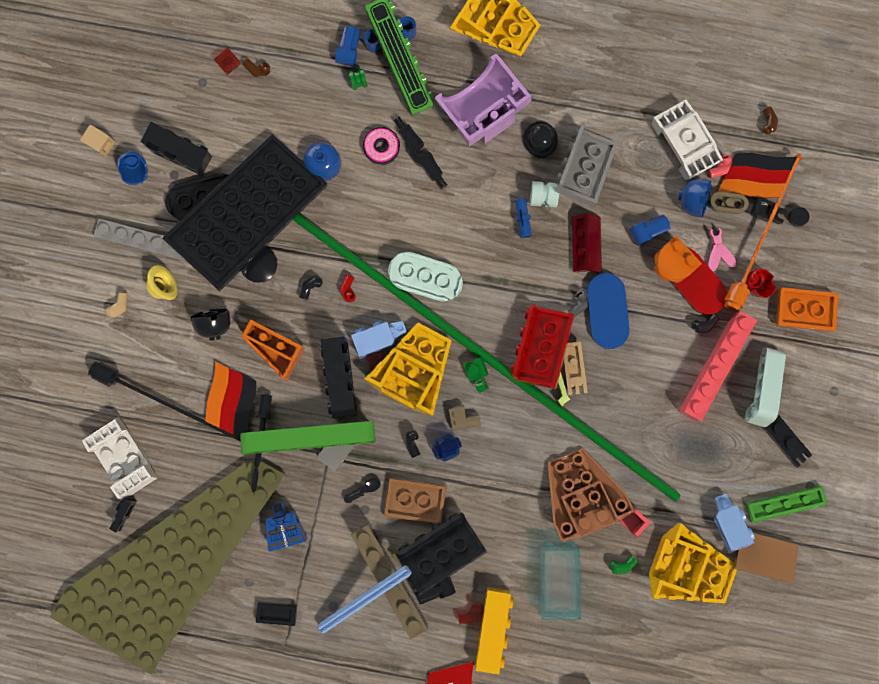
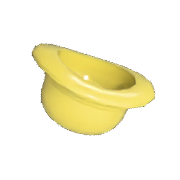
(161, 283)

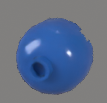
(323, 160)
(695, 197)

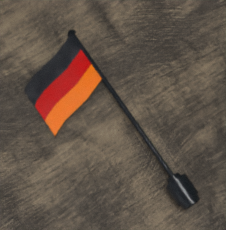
(227, 404)

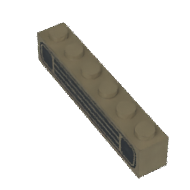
(382, 567)

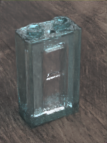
(559, 581)

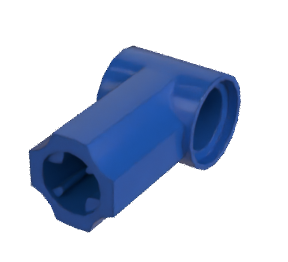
(347, 51)
(646, 231)

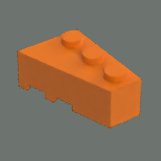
(274, 348)

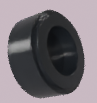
(798, 217)

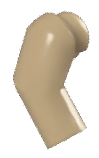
(119, 307)

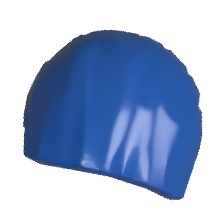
(132, 168)

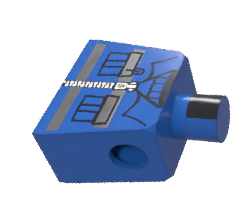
(284, 528)

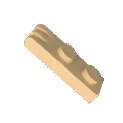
(575, 368)

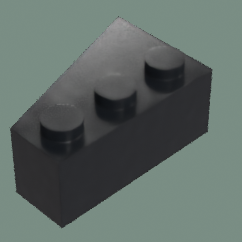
(176, 148)

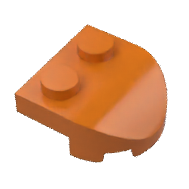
(675, 261)

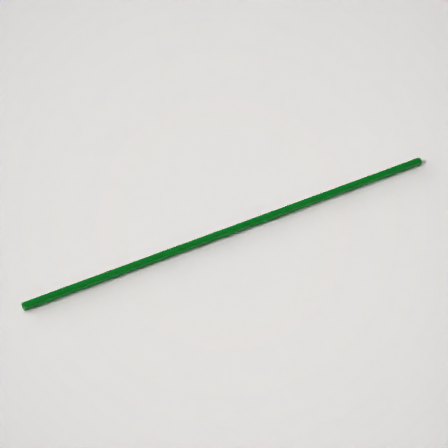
(488, 358)

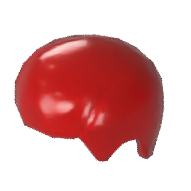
(760, 283)

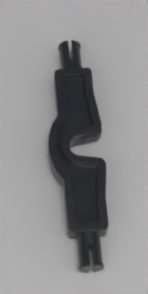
(426, 160)

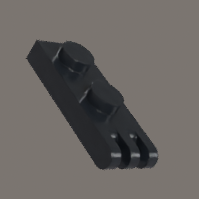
(787, 441)

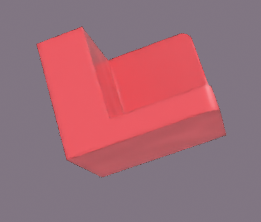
(635, 522)

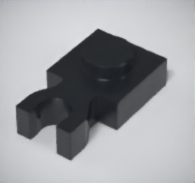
(763, 208)
(124, 510)

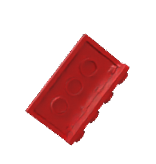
(542, 346)

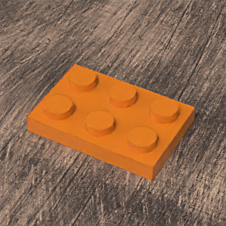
(807, 309)

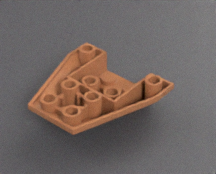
(584, 496)

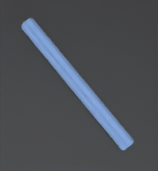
(364, 599)

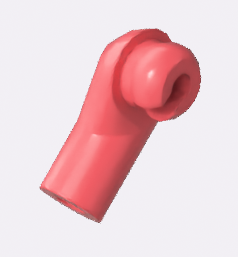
(722, 168)

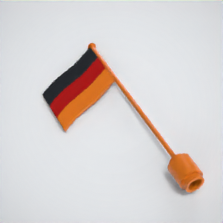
(755, 177)

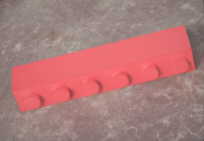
(717, 366)

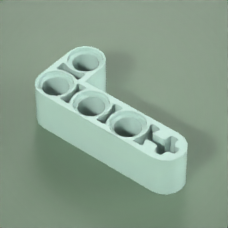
(768, 388)

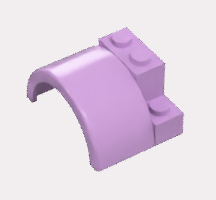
(486, 104)

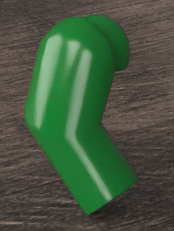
(622, 568)

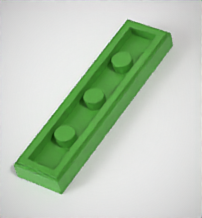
(786, 503)

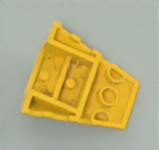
(497, 23)
(413, 369)
(690, 569)

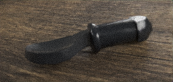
(370, 486)

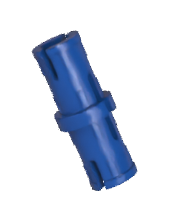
(523, 218)

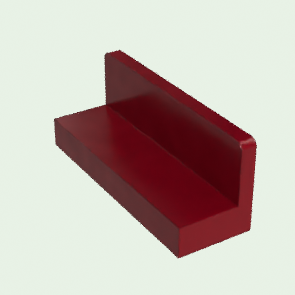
(586, 243)

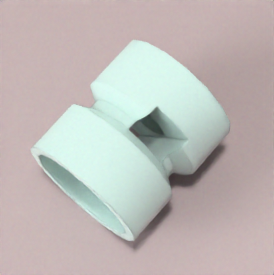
(544, 194)

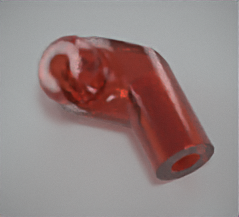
(473, 615)

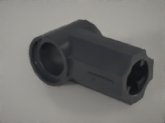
(440, 591)

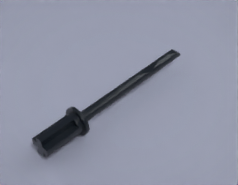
(263, 415)

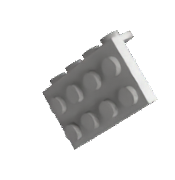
(585, 166)

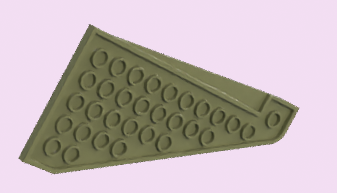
(154, 583)

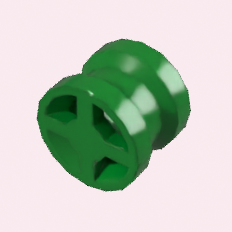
(358, 79)

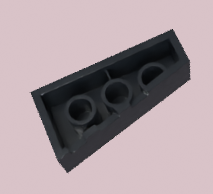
(339, 377)

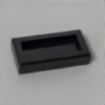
(276, 613)

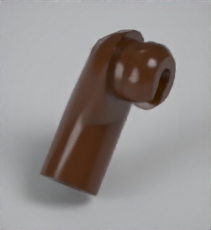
(257, 71)
(772, 121)

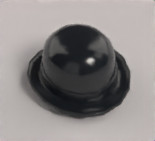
(540, 139)

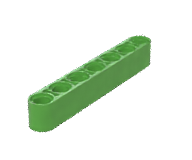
(308, 437)

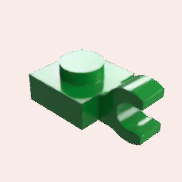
(476, 371)

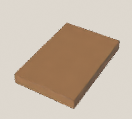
(415, 500)
(768, 559)

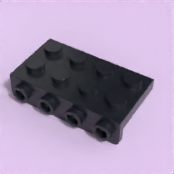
(441, 552)

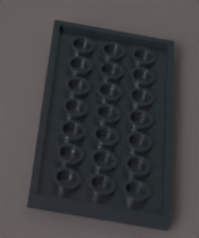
(245, 212)

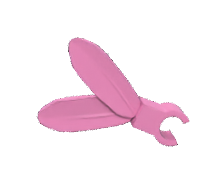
(718, 251)

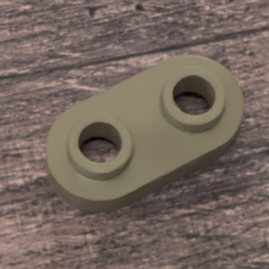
(727, 203)

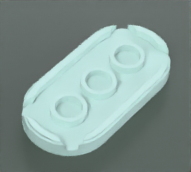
(425, 276)

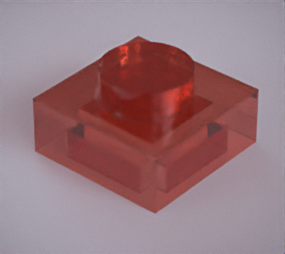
(227, 61)

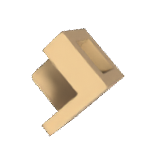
(97, 140)

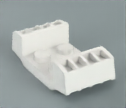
(687, 139)
(121, 458)

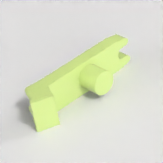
(564, 397)

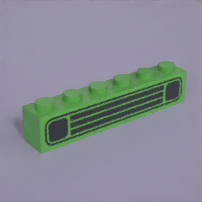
(398, 56)

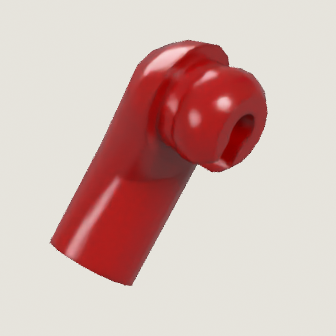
(346, 290)

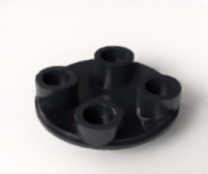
(261, 267)

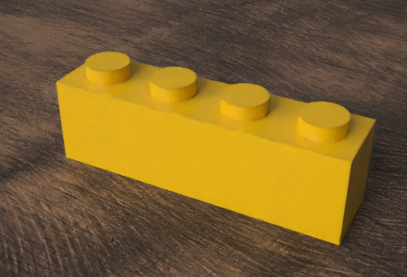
(492, 630)

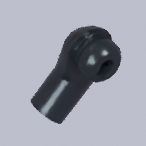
(313, 281)
(705, 326)
(410, 438)

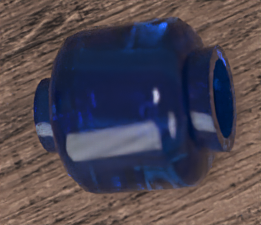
(446, 447)

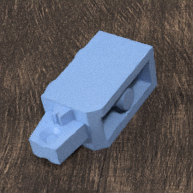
(377, 338)
(732, 525)

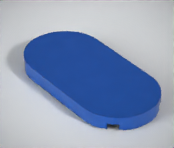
(608, 311)

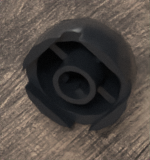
(211, 323)

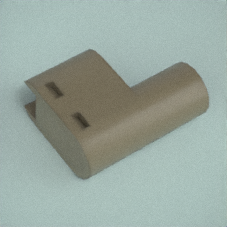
(459, 419)

